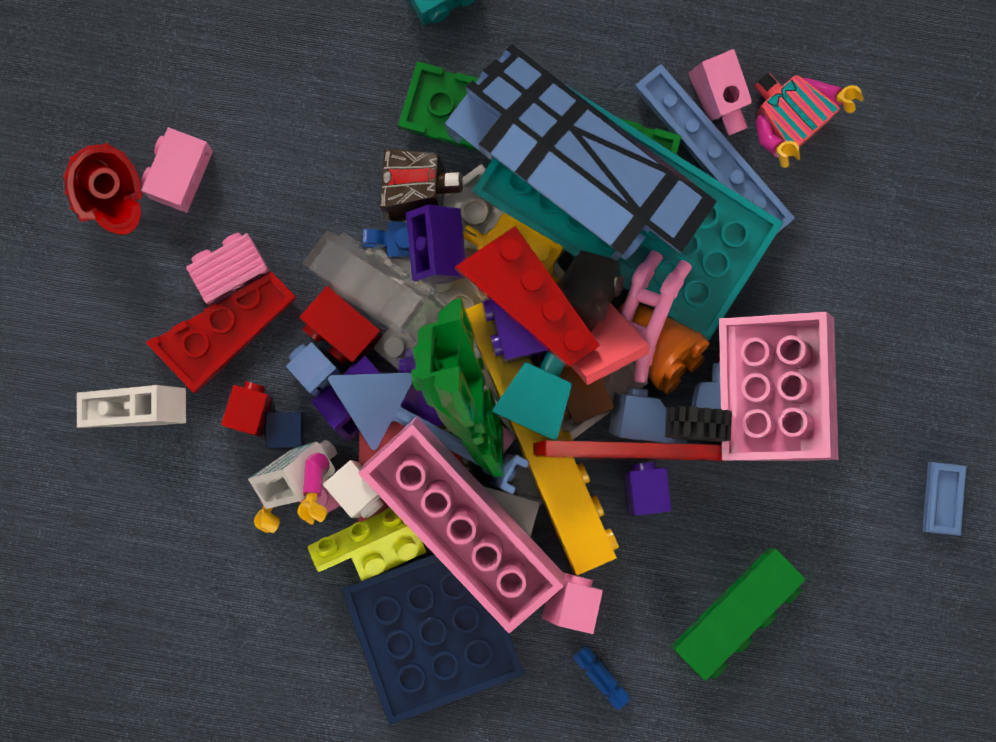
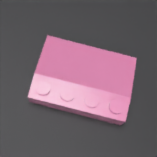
(779, 387)

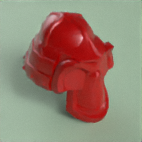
(104, 188)

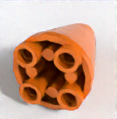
(676, 350)

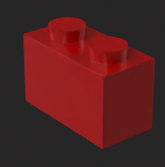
(340, 327)

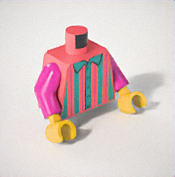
(797, 112)

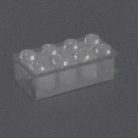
(373, 285)

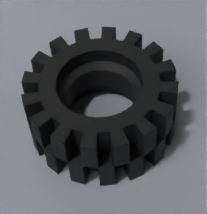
(698, 424)

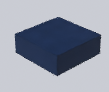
(284, 430)

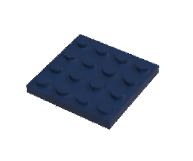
(427, 638)

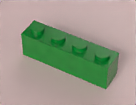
(738, 614)

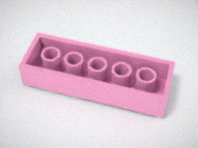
(462, 525)

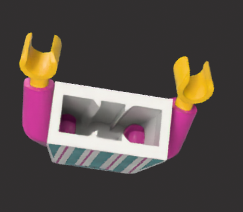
(291, 480)

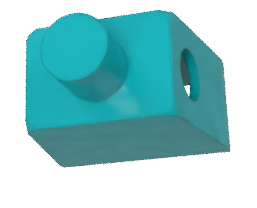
(537, 397)

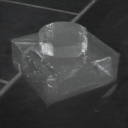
(525, 485)

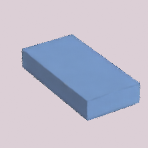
(944, 498)

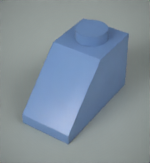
(311, 368)
(639, 417)

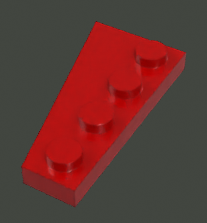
(524, 289)
(214, 337)

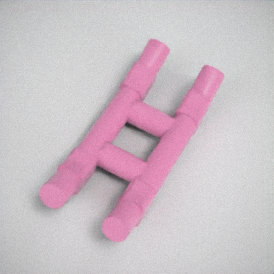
(661, 302)

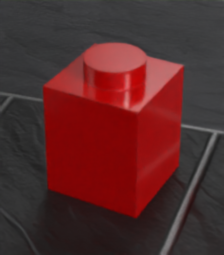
(247, 409)

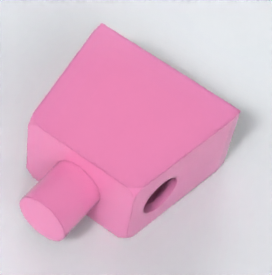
(720, 78)

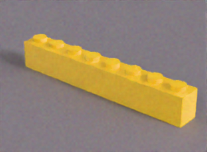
(557, 478)

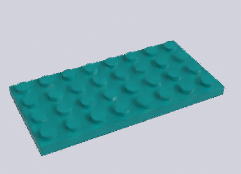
(720, 251)

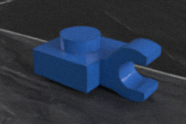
(394, 240)

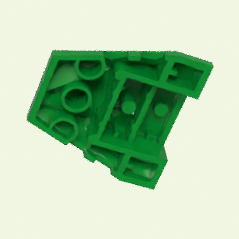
(455, 383)

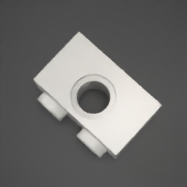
(353, 491)

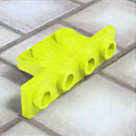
(372, 544)

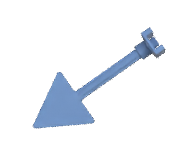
(376, 402)

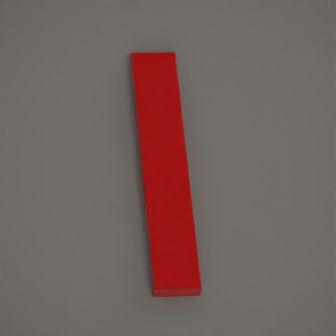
(623, 450)

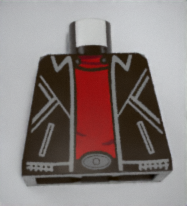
(414, 181)

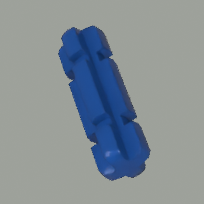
(601, 678)

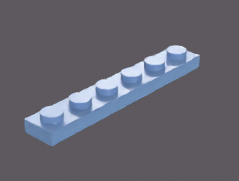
(706, 142)

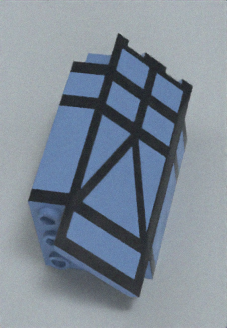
(577, 156)

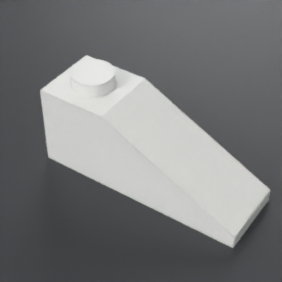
(132, 407)

